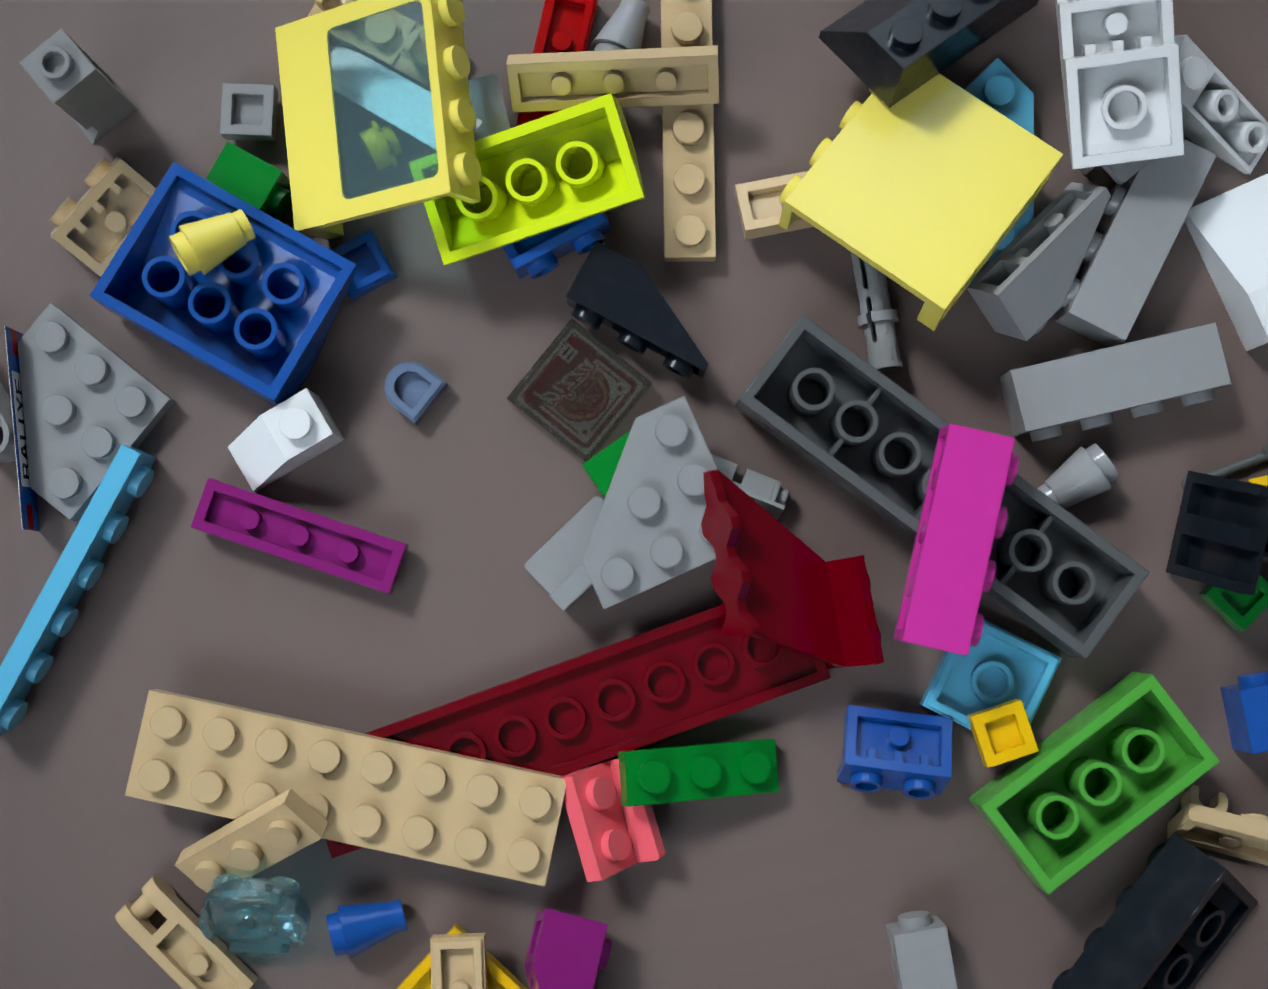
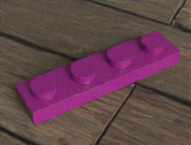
(299, 536)

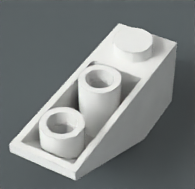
(1217, 113)

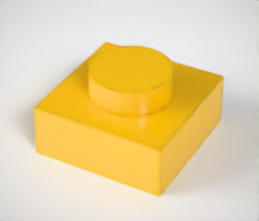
(1002, 733)

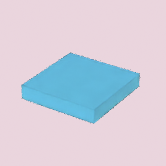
(991, 674)

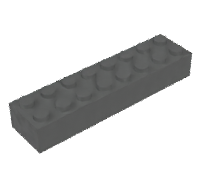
(881, 451)

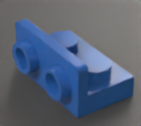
(896, 751)

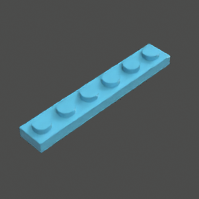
(73, 573)

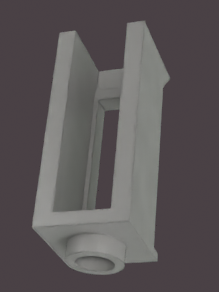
(77, 85)

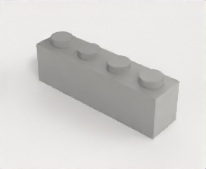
(1133, 245)
(1115, 380)

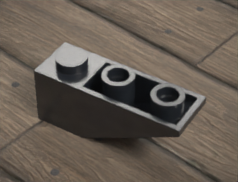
(624, 298)

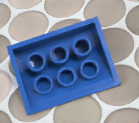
(249, 317)

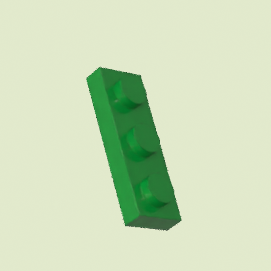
(698, 772)

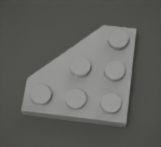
(79, 409)
(652, 507)

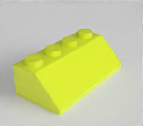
(542, 180)

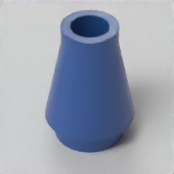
(364, 925)

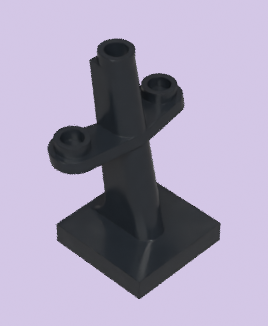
(1221, 533)

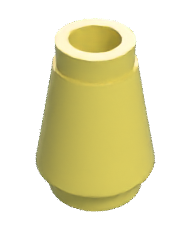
(211, 241)

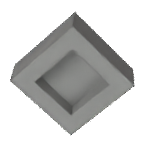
(249, 112)

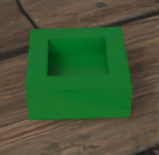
(1237, 608)

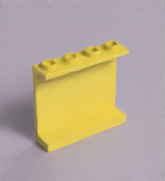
(922, 188)

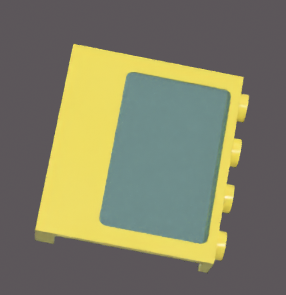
(376, 110)

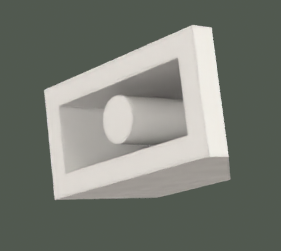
(284, 439)

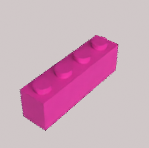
(956, 539)

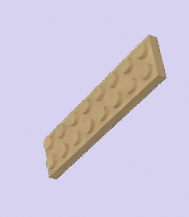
(364, 785)

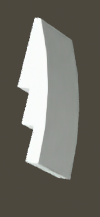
(1120, 80)

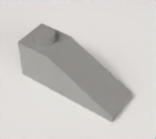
(1039, 266)

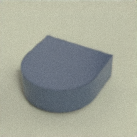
(413, 389)

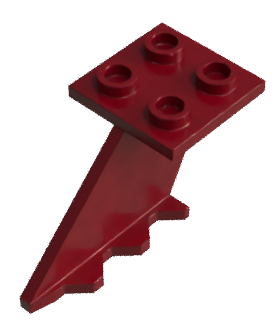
(782, 587)

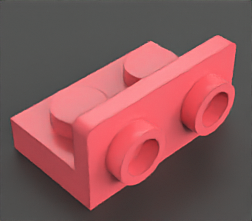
(605, 831)

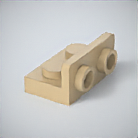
(103, 215)

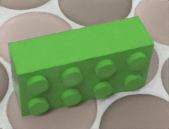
(1093, 780)

